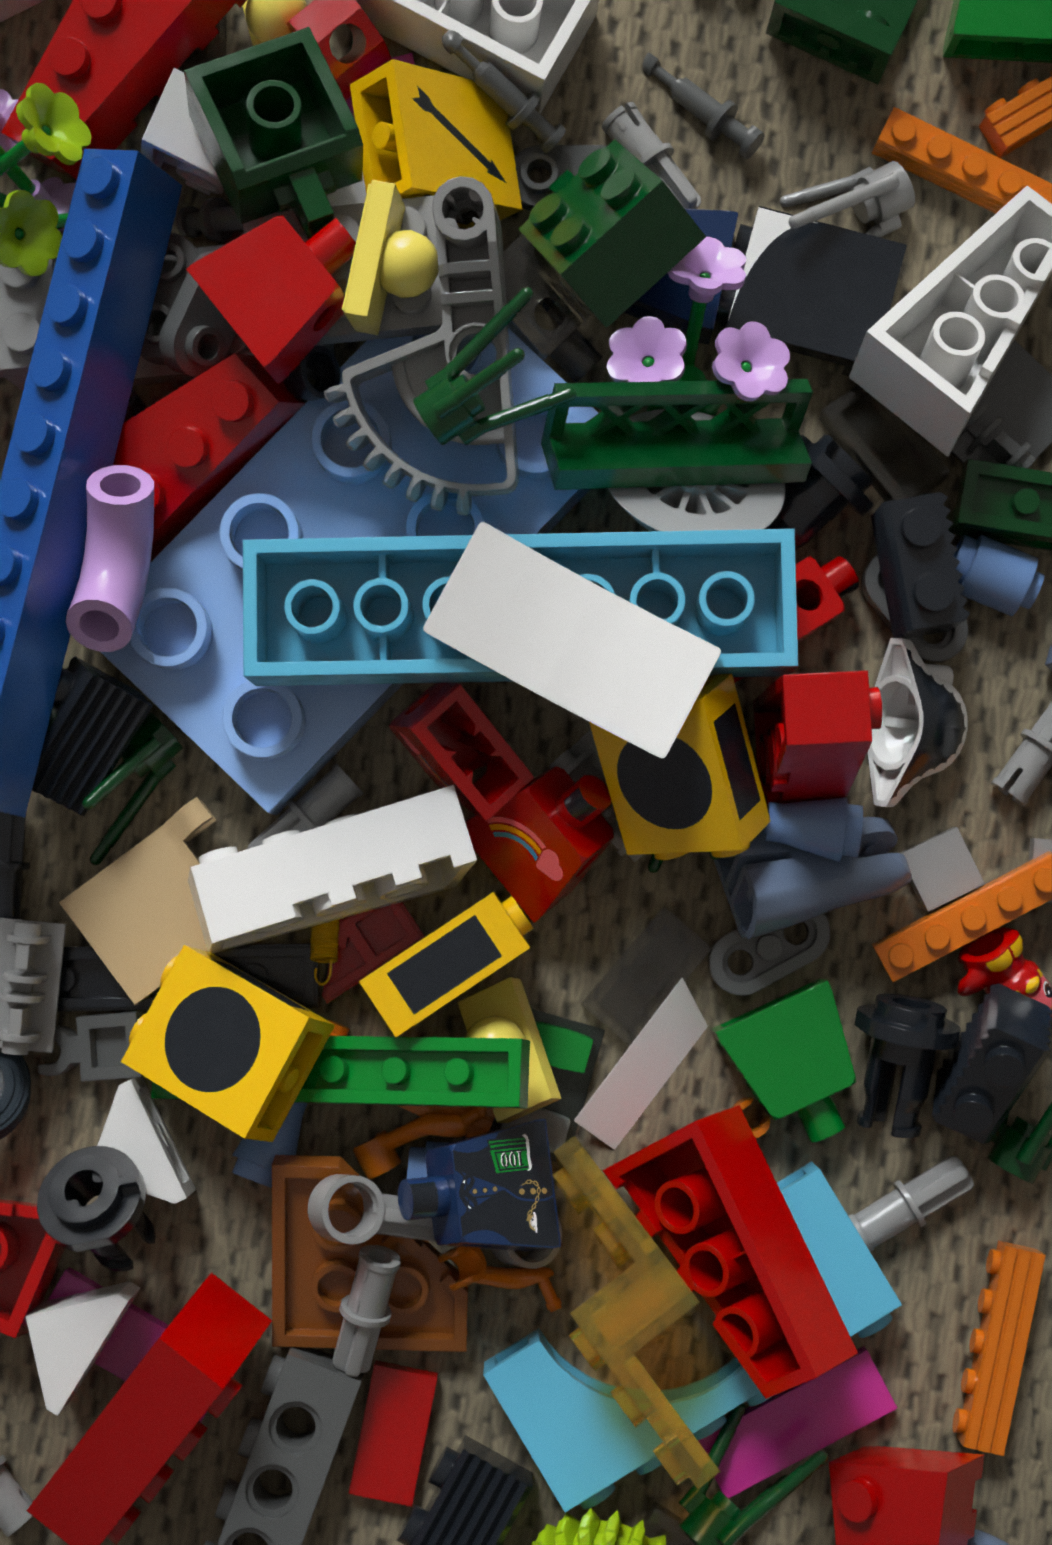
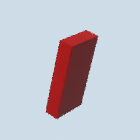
(393, 1433)

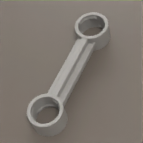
(383, 1217)

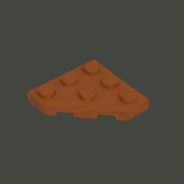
(317, 1273)

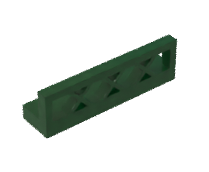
(673, 445)
(1004, 504)

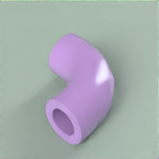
(114, 558)

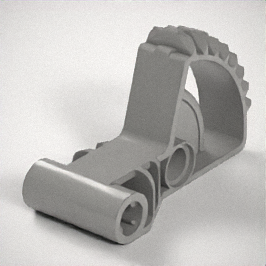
(471, 295)

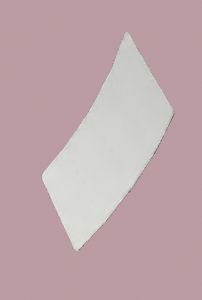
(571, 641)

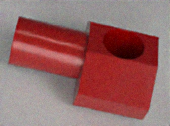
(368, 46)

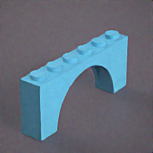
(581, 1431)

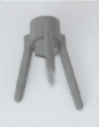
(872, 194)

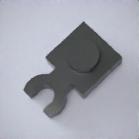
(97, 1047)

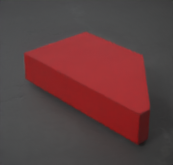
(368, 943)

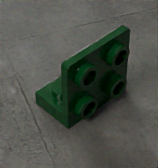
(843, 32)

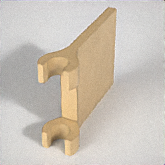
(142, 904)

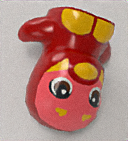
(999, 959)

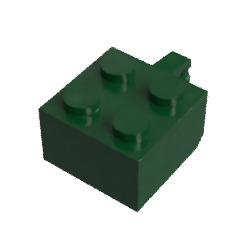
(276, 129)
(611, 230)

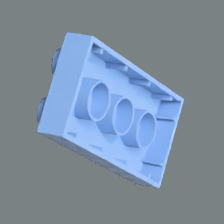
(313, 486)

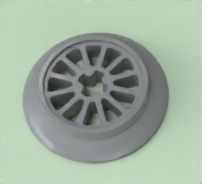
(710, 505)

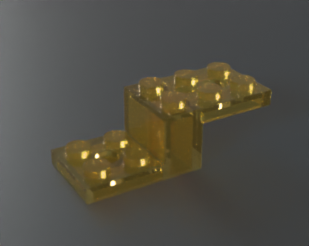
(631, 1312)

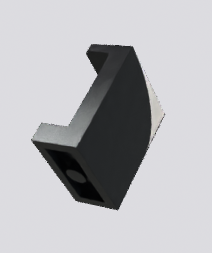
(812, 285)

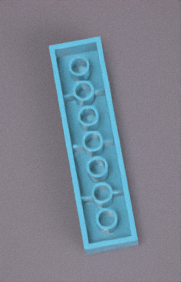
(361, 603)

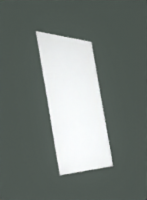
(644, 1067)

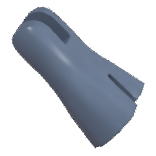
(783, 886)

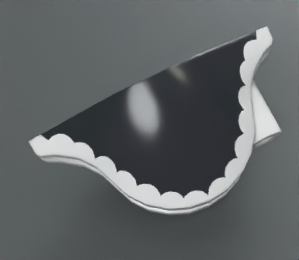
(920, 723)

